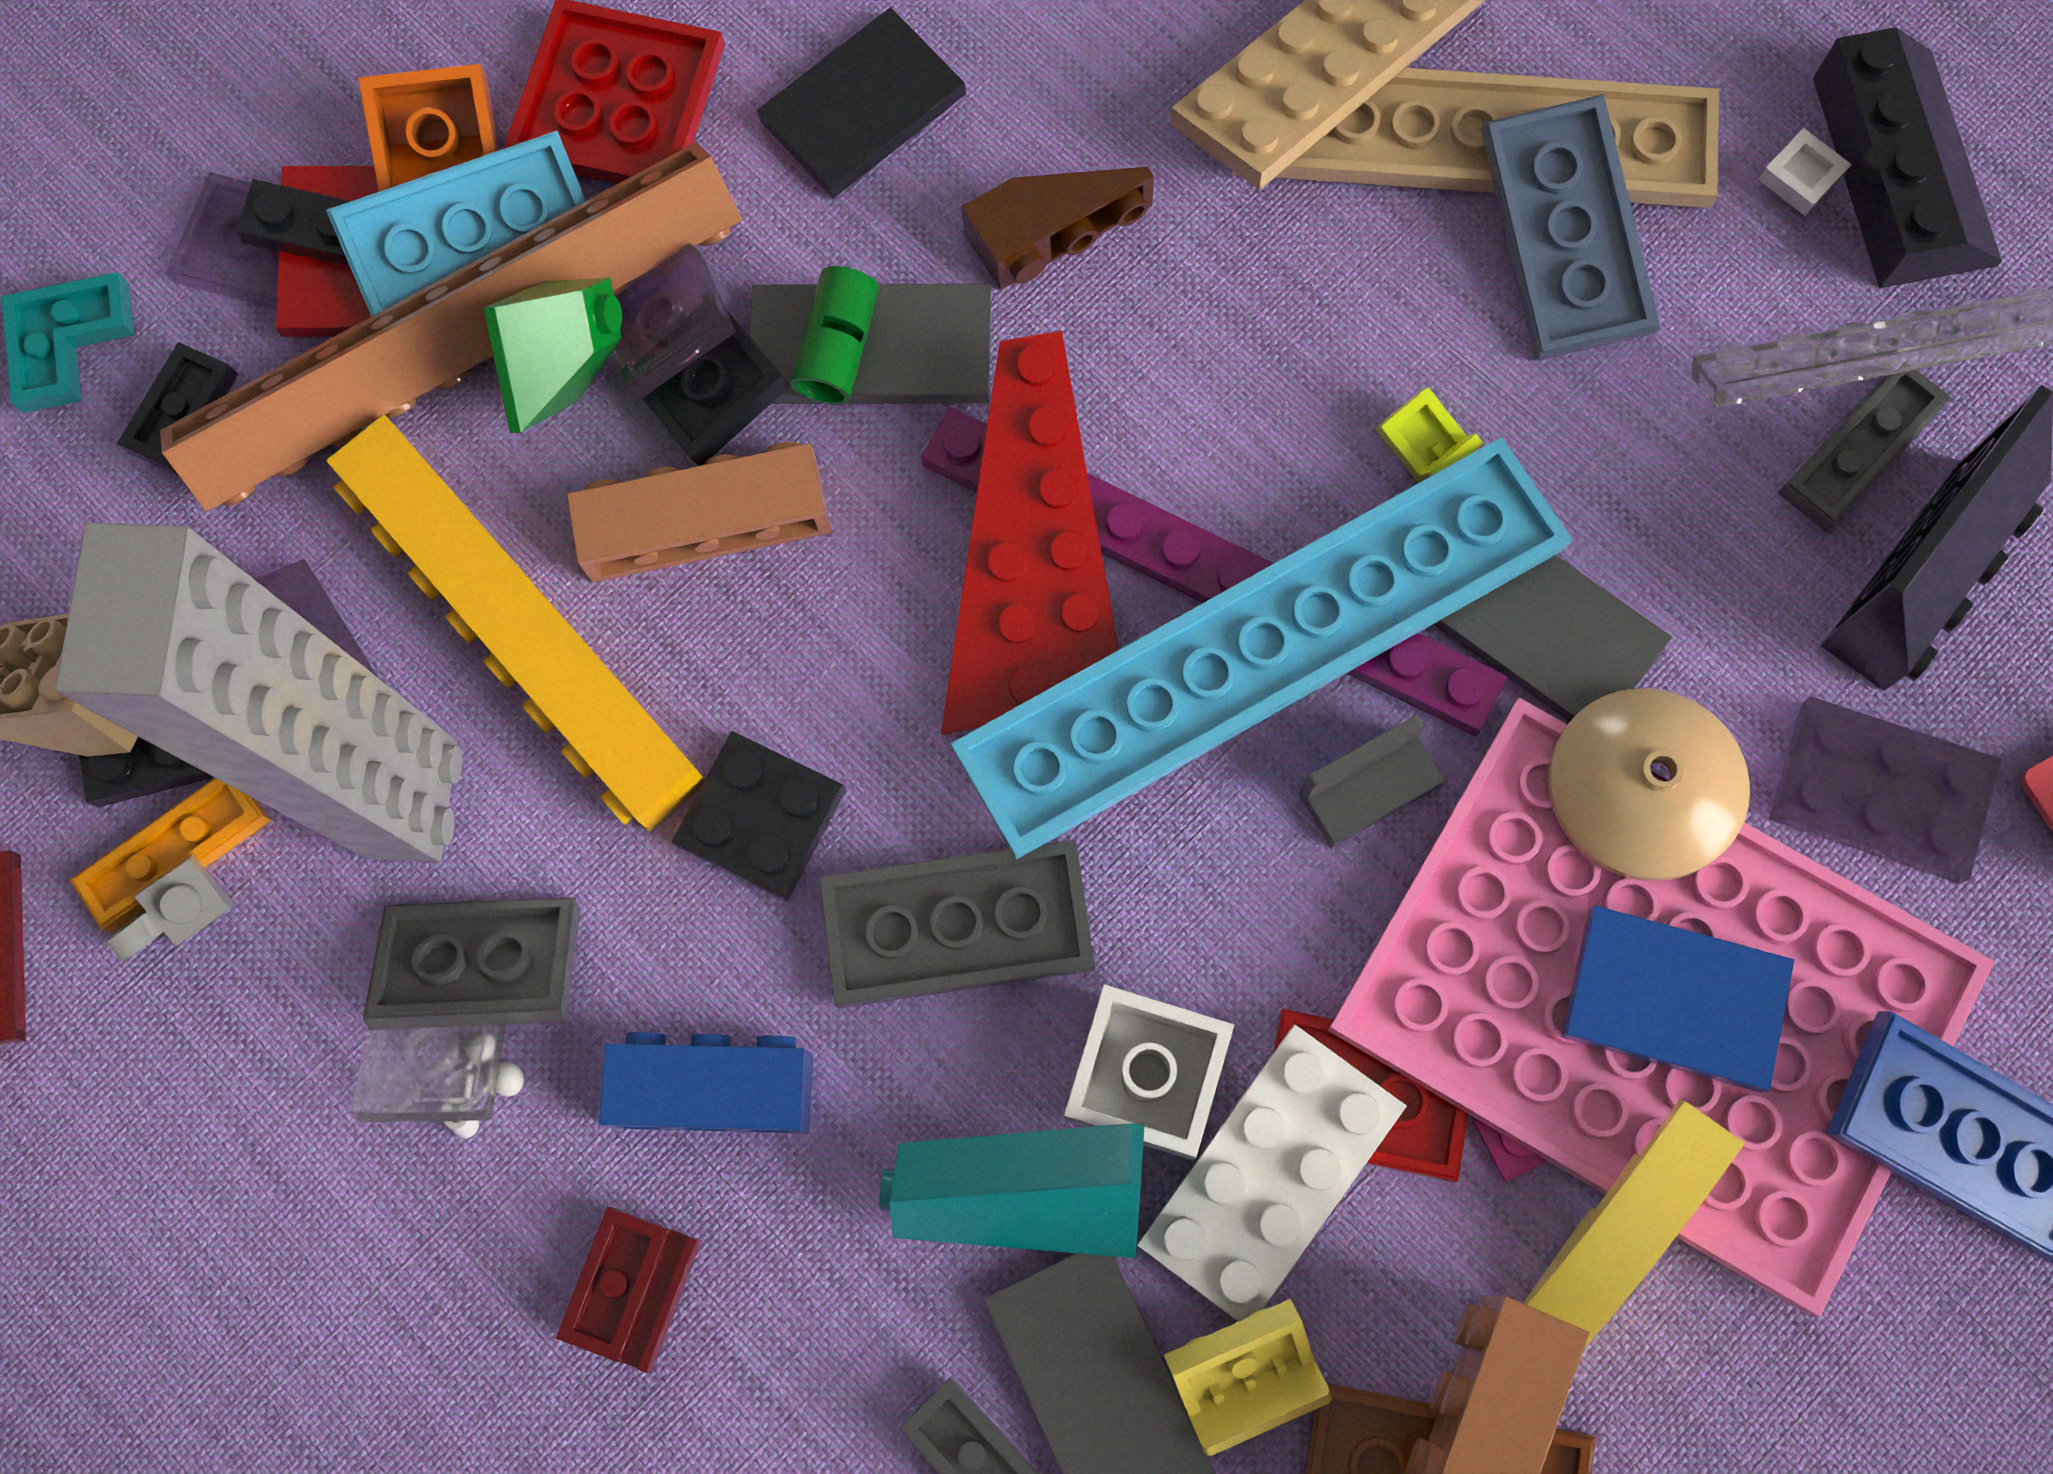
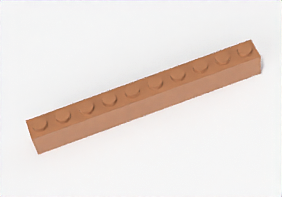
(439, 330)

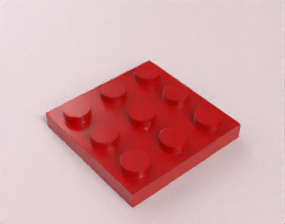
(616, 88)

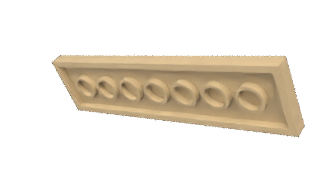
(1429, 135)

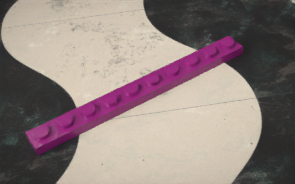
(1207, 565)

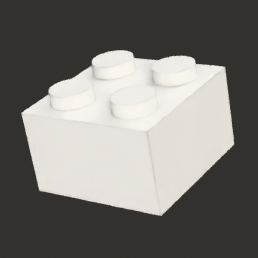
(1150, 1069)

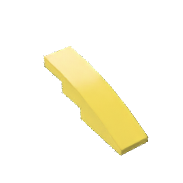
(1635, 1220)

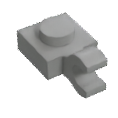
(173, 904)

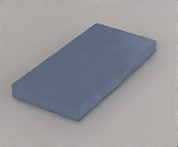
(1570, 227)

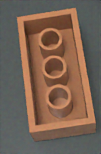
(1503, 1393)

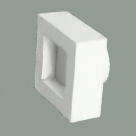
(1804, 172)

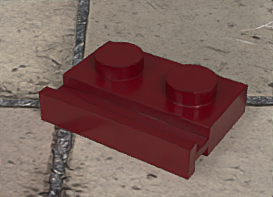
(629, 1289)

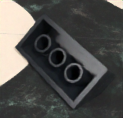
(1906, 159)

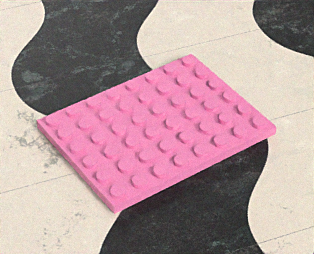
(1481, 978)

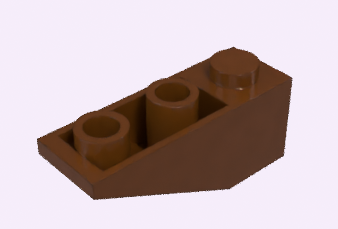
(1046, 216)

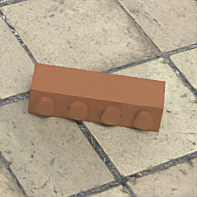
(698, 511)

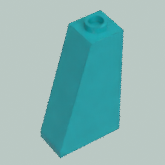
(1021, 1190)

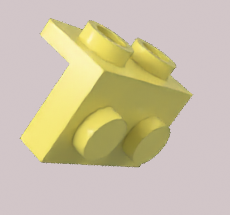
(1248, 1377)

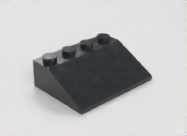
(1949, 549)

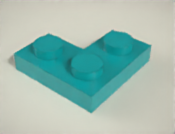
(47, 327)

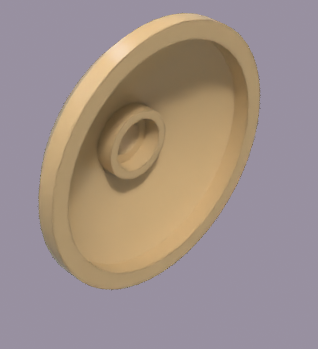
(1621, 811)

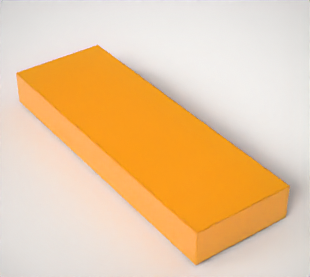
(201, 825)

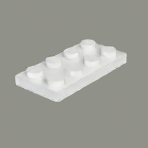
(1271, 1175)

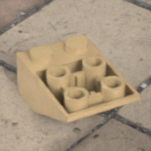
(28, 701)

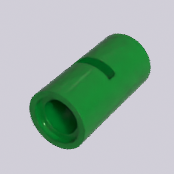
(835, 335)

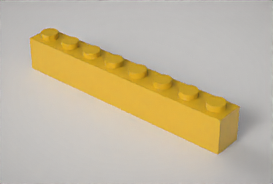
(516, 623)

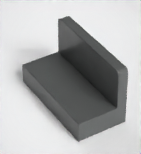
(1370, 782)

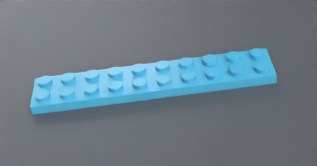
(1259, 647)

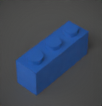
(706, 1085)

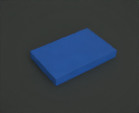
(1678, 999)

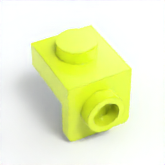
(1426, 436)

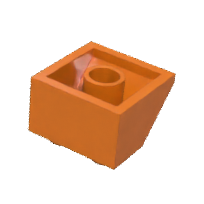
(427, 121)

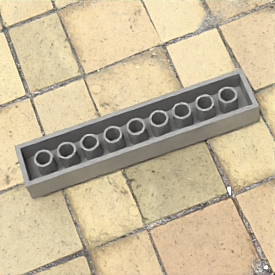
(252, 693)

